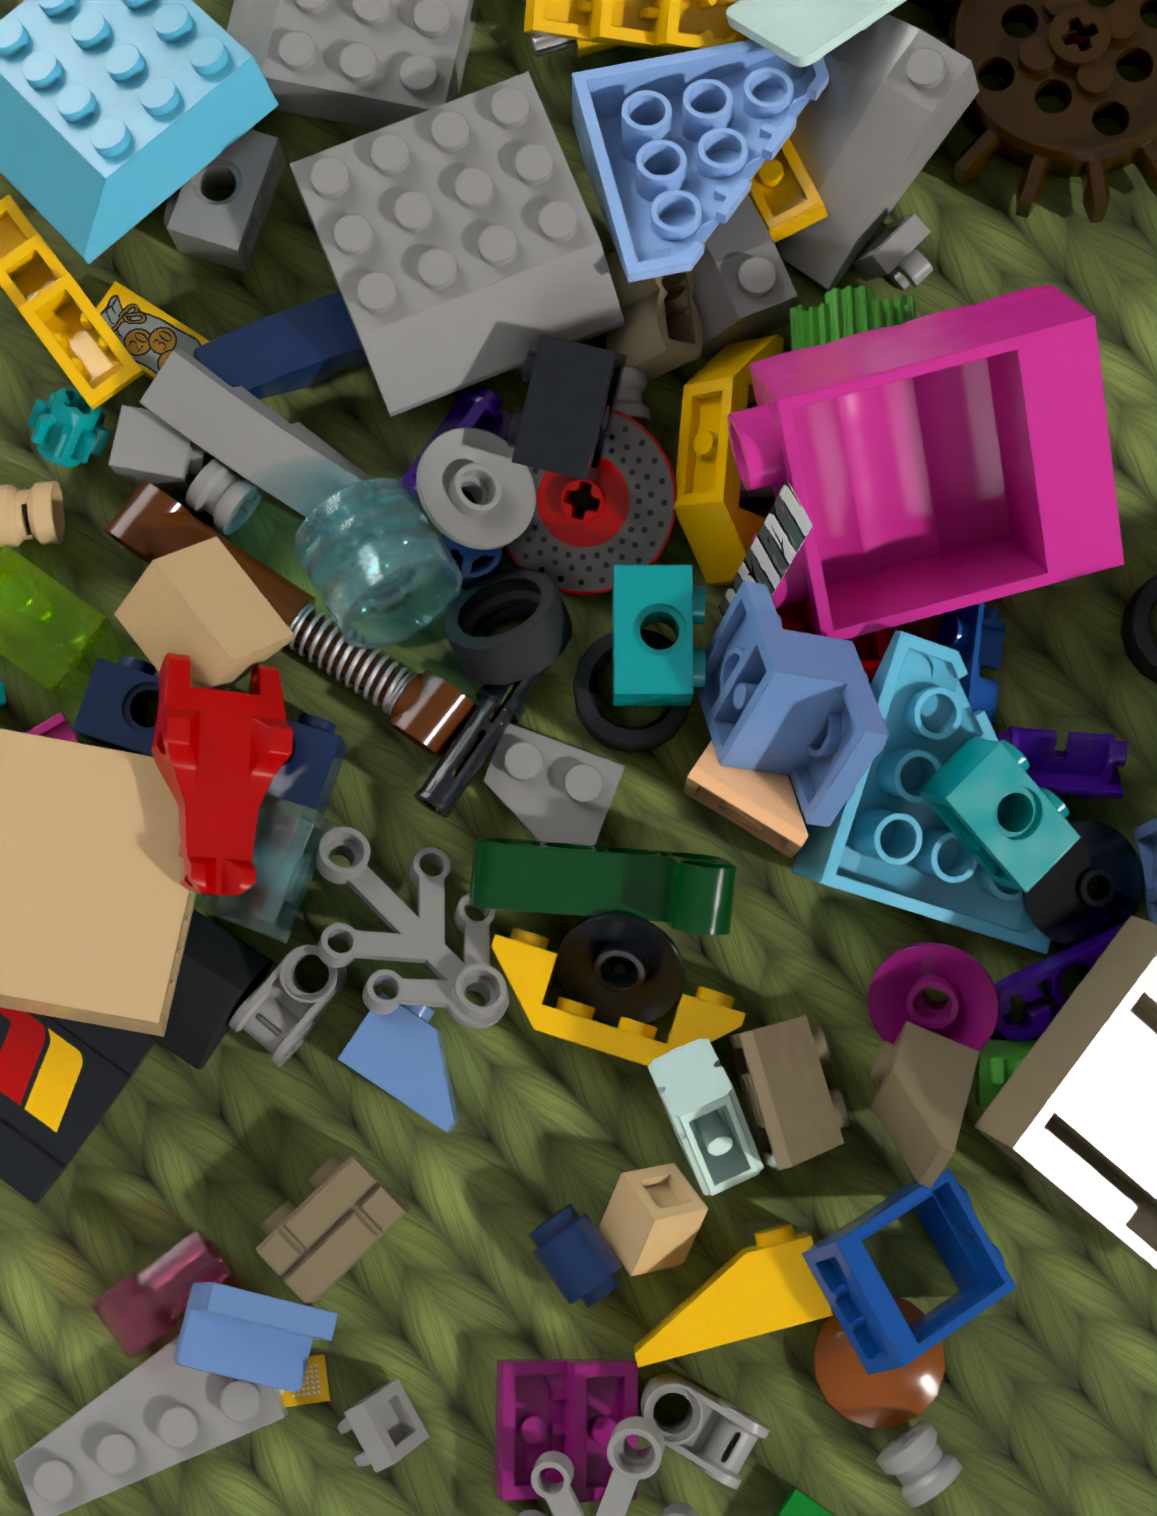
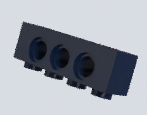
(121, 690)

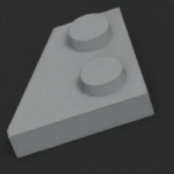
(552, 786)

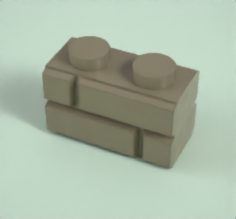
(331, 1227)

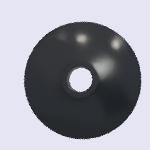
(1060, 899)
(616, 988)

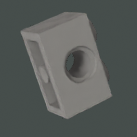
(230, 228)

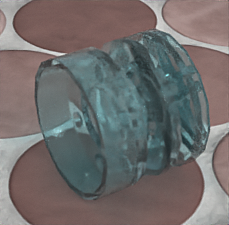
(377, 563)

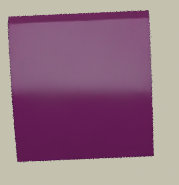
(562, 1409)

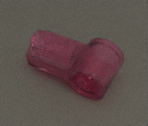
(149, 1301)

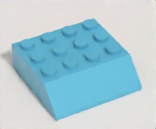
(117, 108)

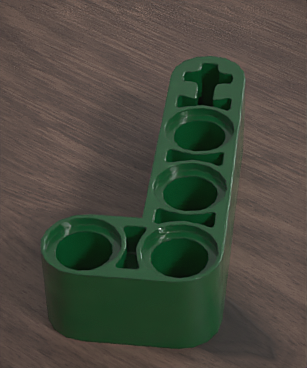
(587, 880)

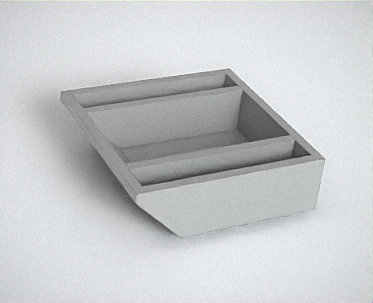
(358, 57)
(458, 242)

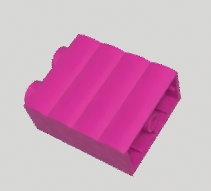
(937, 461)

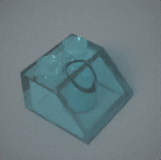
(284, 867)

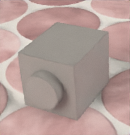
(154, 452)

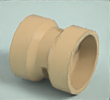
(32, 514)

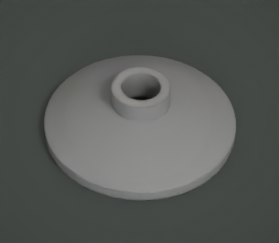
(483, 467)

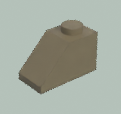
(923, 1096)

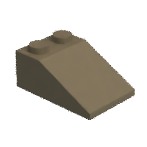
(787, 1091)

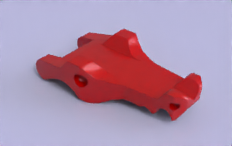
(219, 762)

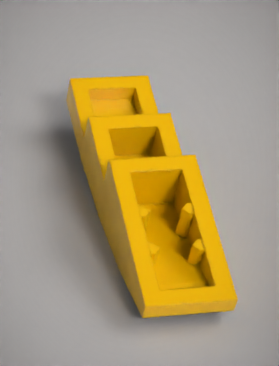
(635, 23)
(61, 311)

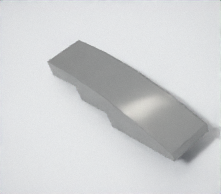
(248, 435)

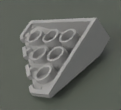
(870, 135)

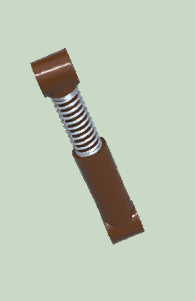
(418, 705)

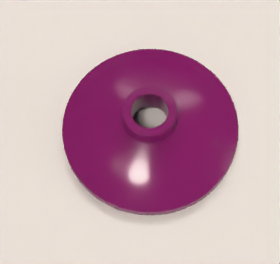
(900, 995)

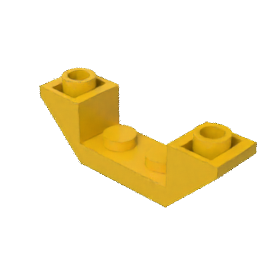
(706, 466)
(530, 973)

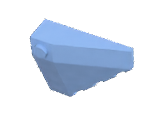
(680, 141)

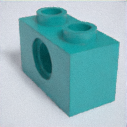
(656, 596)
(967, 800)

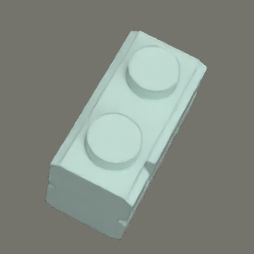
(706, 1116)

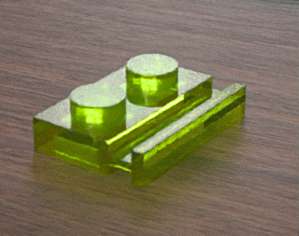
(42, 622)

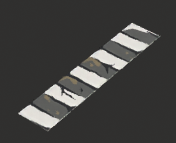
(773, 546)

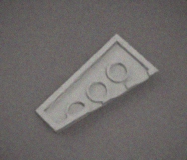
(140, 1428)

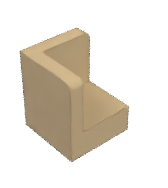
(652, 1219)

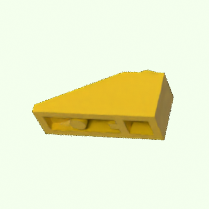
(749, 1296)

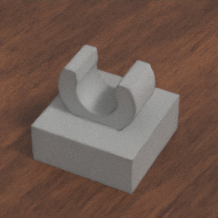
(894, 254)
(384, 1426)

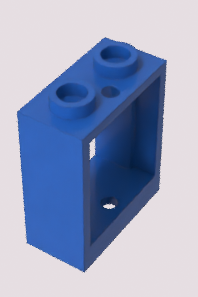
(865, 1303)

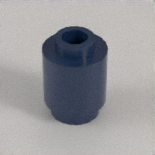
(576, 1256)

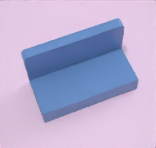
(250, 1335)

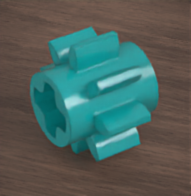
(67, 428)

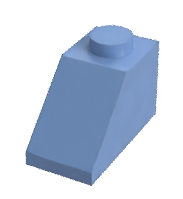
(406, 1060)

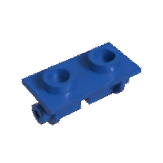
(980, 640)

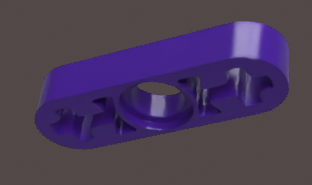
(1049, 972)

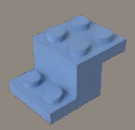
(790, 704)

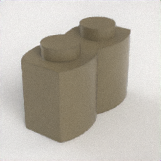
(659, 321)

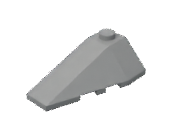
(741, 282)

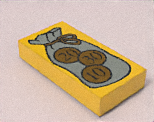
(145, 329)

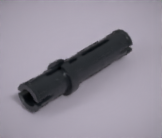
(442, 789)

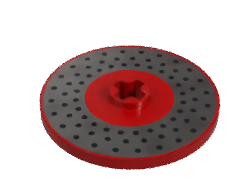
(627, 528)

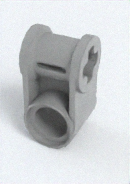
(287, 1006)
(711, 1434)

